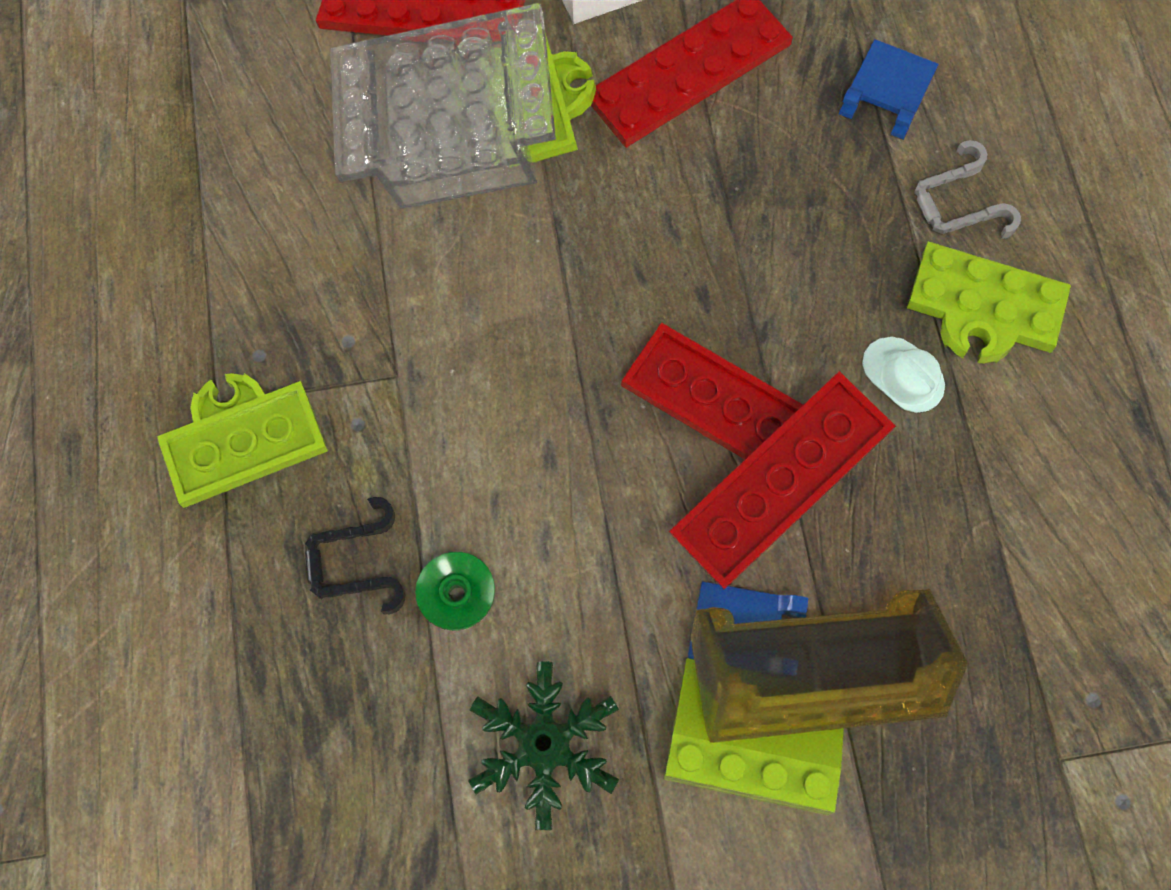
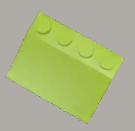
(780, 769)

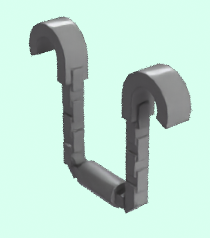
(931, 212)

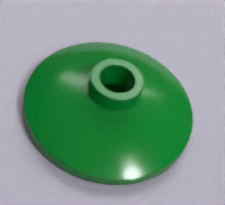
(451, 572)

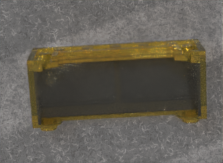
(825, 669)

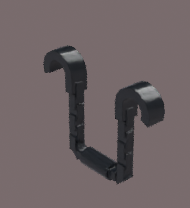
(314, 563)

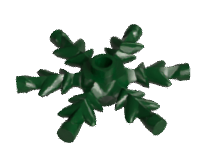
(543, 761)

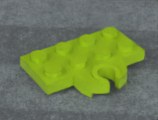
(566, 102)
(987, 302)
(239, 438)

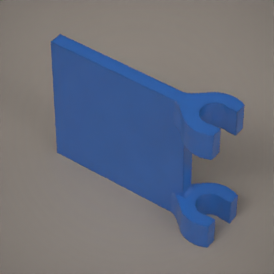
(890, 81)
(750, 605)

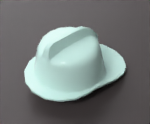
(904, 373)

